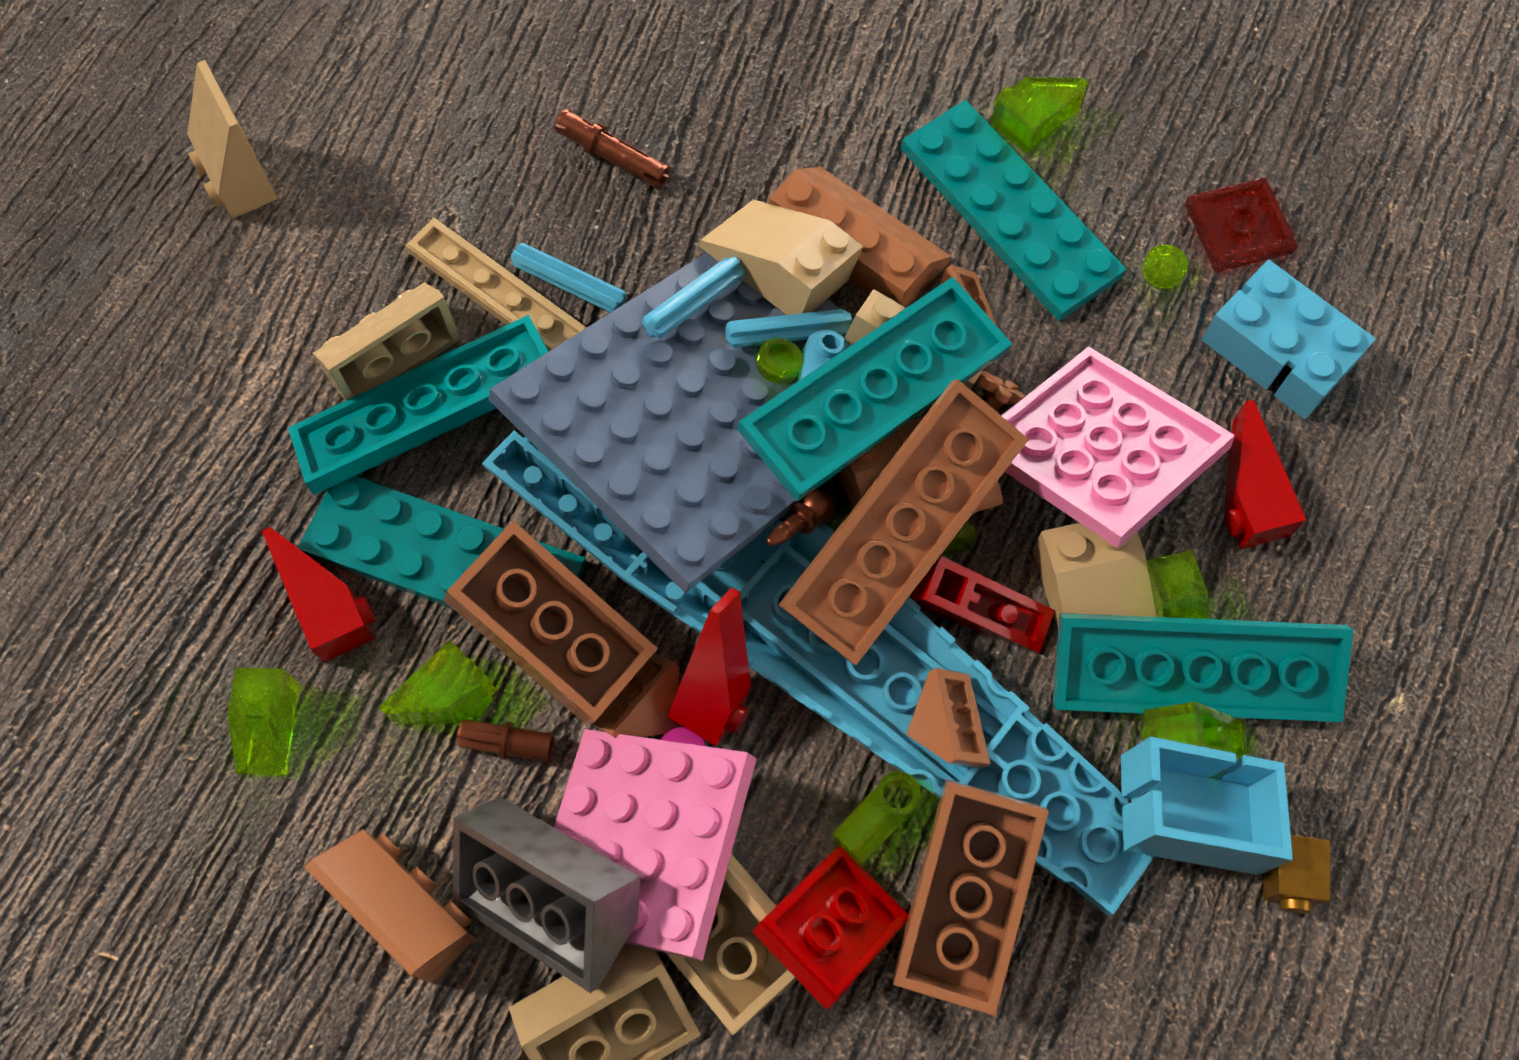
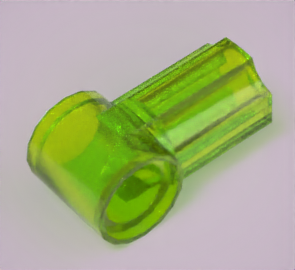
(875, 819)

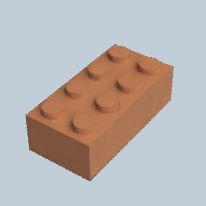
(550, 623)
(970, 897)

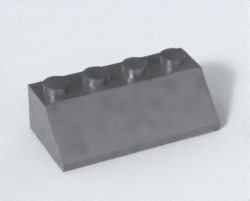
(543, 890)

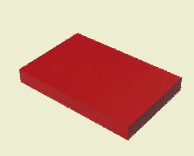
(831, 926)

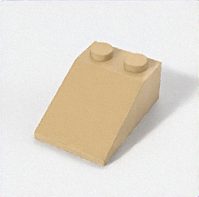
(224, 150)
(786, 254)
(1092, 575)

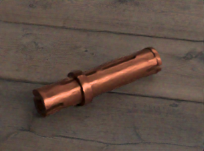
(599, 141)

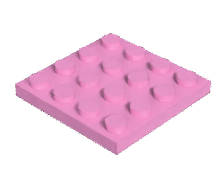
(1110, 445)
(665, 817)

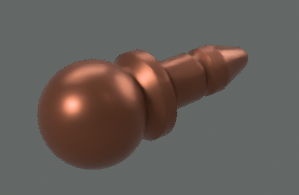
(810, 512)

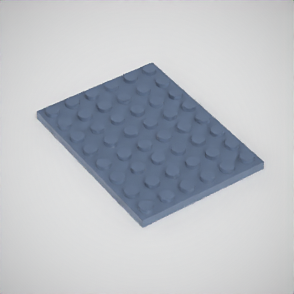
(656, 425)

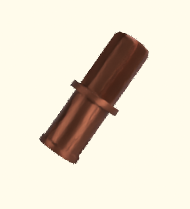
(505, 740)

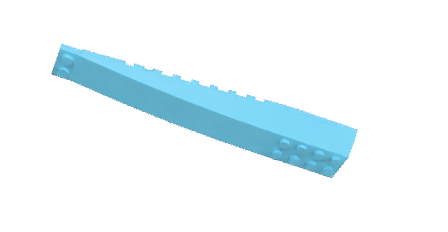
(878, 694)

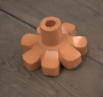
(999, 392)

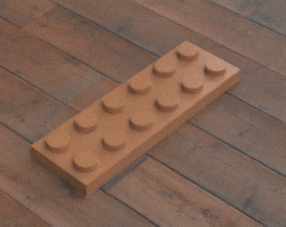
(904, 522)

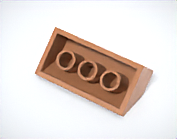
(892, 256)

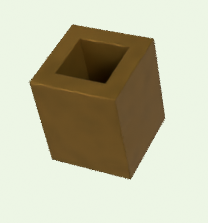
(1303, 880)

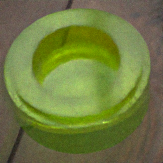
(1165, 266)
(779, 360)

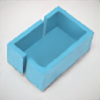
(1282, 324)
(1216, 822)

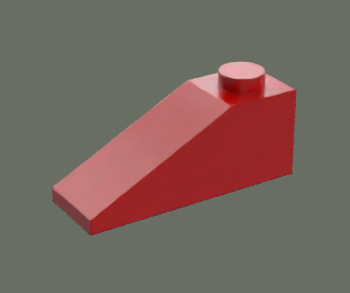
(1258, 492)
(324, 605)
(982, 605)
(716, 676)

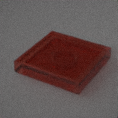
(1240, 225)

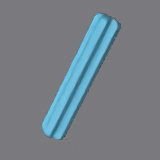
(568, 277)
(693, 297)
(789, 327)

